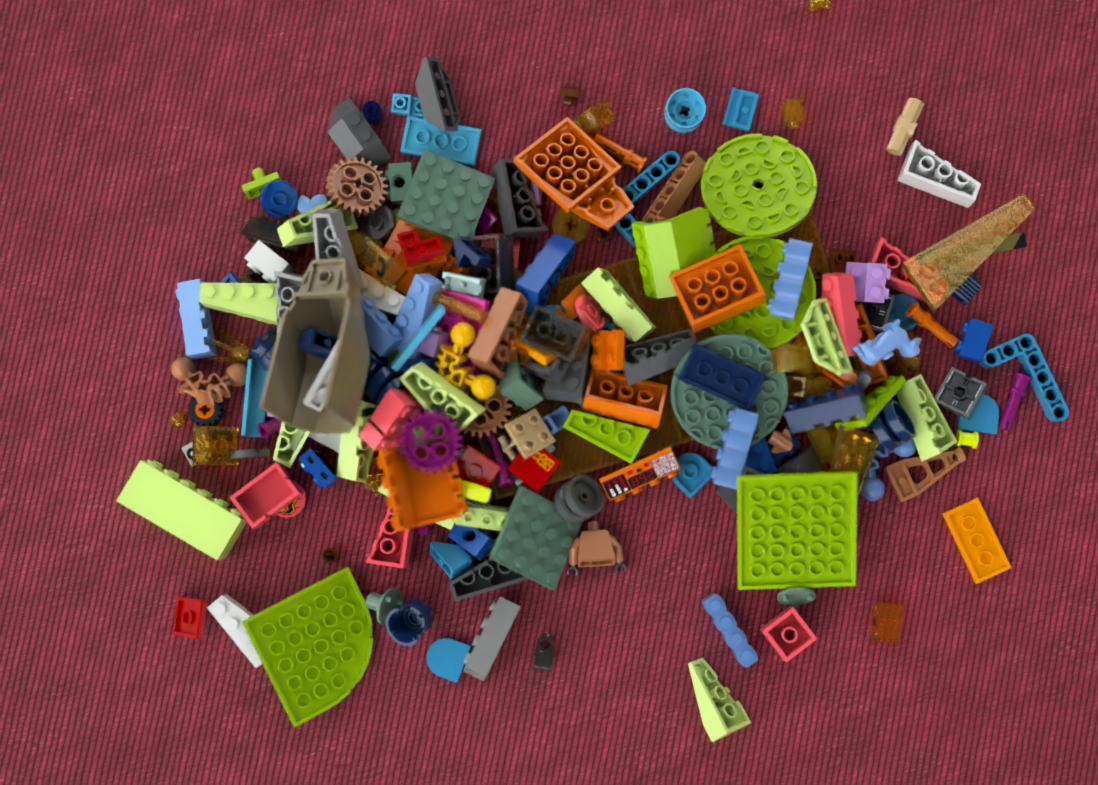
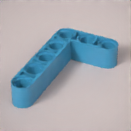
(651, 182)
(1032, 371)

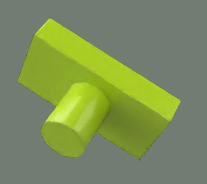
(254, 188)

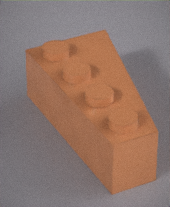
(493, 339)

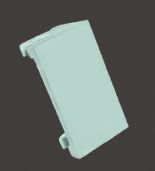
(464, 284)

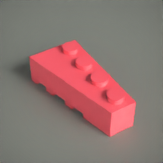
(892, 256)
(841, 294)
(391, 546)

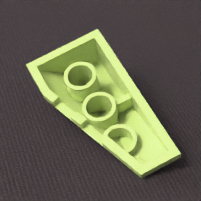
(717, 708)

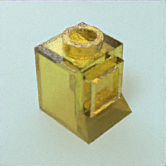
(793, 112)

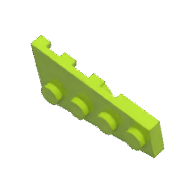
(876, 401)
(613, 436)

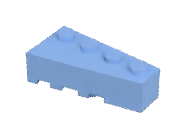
(416, 309)
(195, 321)

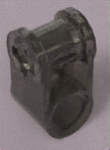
(543, 656)

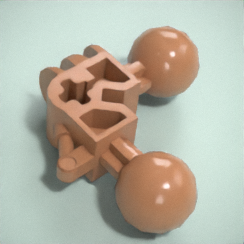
(209, 390)

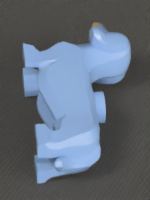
(886, 342)

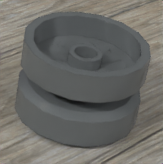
(579, 499)

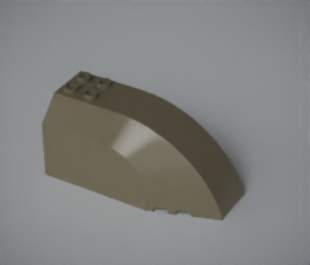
(332, 304)

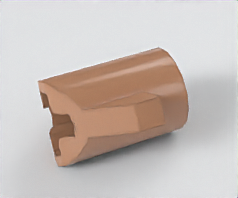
(781, 441)

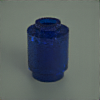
(372, 118)

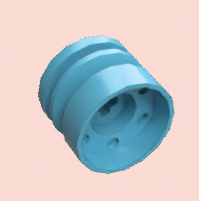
(688, 100)

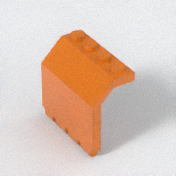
(418, 496)

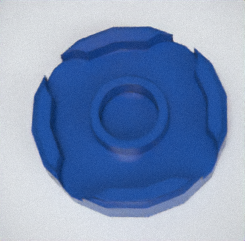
(279, 198)

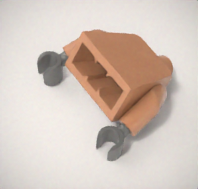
(595, 549)

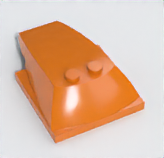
(576, 174)

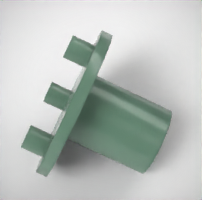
(796, 597)
(384, 603)

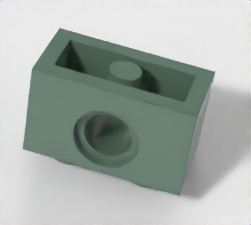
(397, 172)

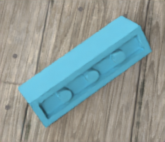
(254, 389)

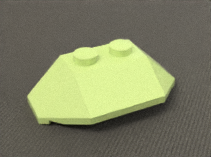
(825, 338)

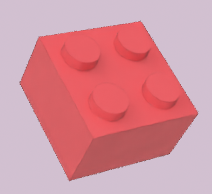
(788, 634)

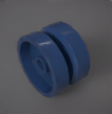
(383, 381)
(893, 426)

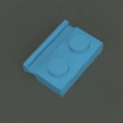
(740, 109)

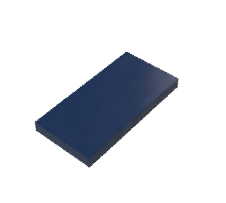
(721, 377)

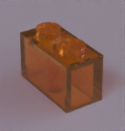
(887, 622)

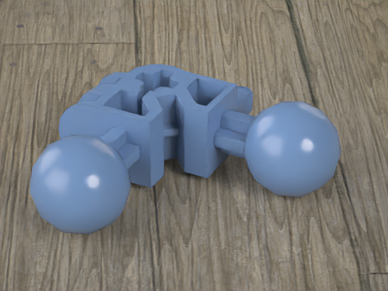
(873, 488)

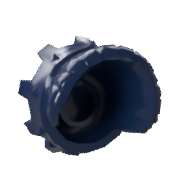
(264, 348)

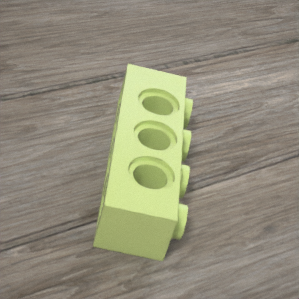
(483, 516)

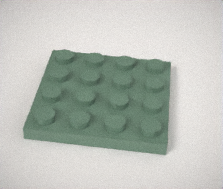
(445, 197)
(534, 539)

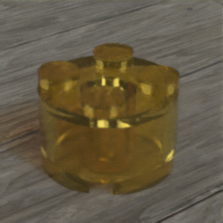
(563, 219)

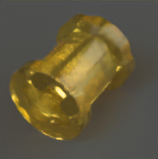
(816, 4)

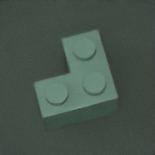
(520, 386)

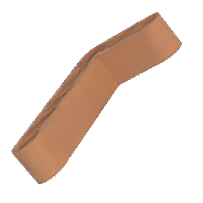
(676, 189)

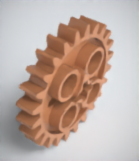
(359, 172)
(498, 416)

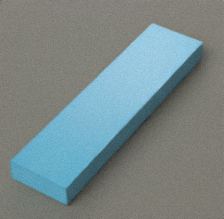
(418, 337)

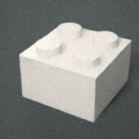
(265, 260)

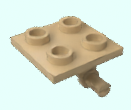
(528, 434)

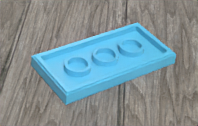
(456, 146)

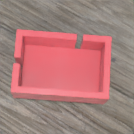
(390, 418)
(266, 495)

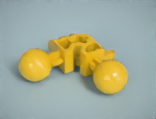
(451, 363)

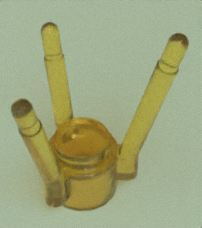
(239, 352)

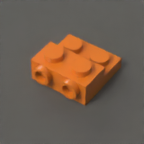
(608, 350)

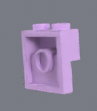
(869, 281)

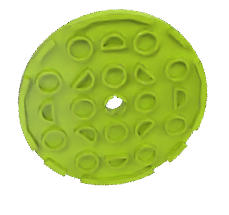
(753, 211)
(756, 322)

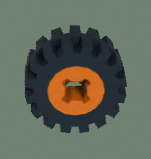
(213, 414)

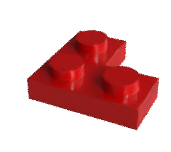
(417, 251)

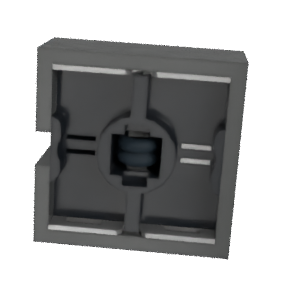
(879, 313)
(960, 393)

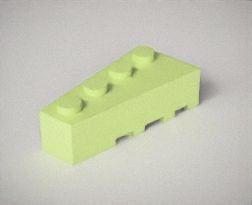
(300, 228)
(243, 299)
(619, 305)
(439, 394)
(289, 444)
(354, 452)

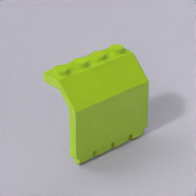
(671, 247)

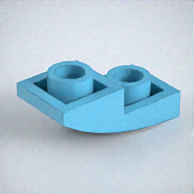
(406, 105)

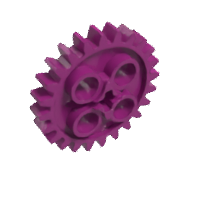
(432, 459)

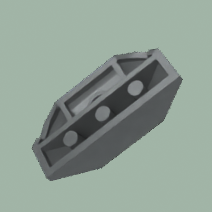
(437, 95)
(355, 135)

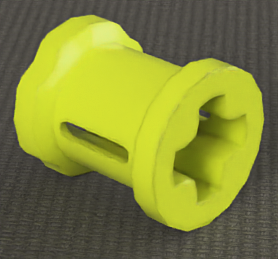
(967, 439)

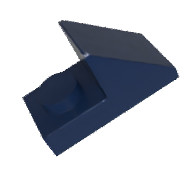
(468, 253)

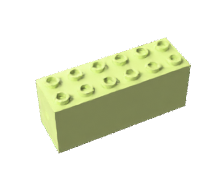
(182, 509)

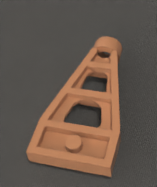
(902, 481)

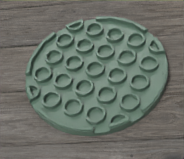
(706, 415)

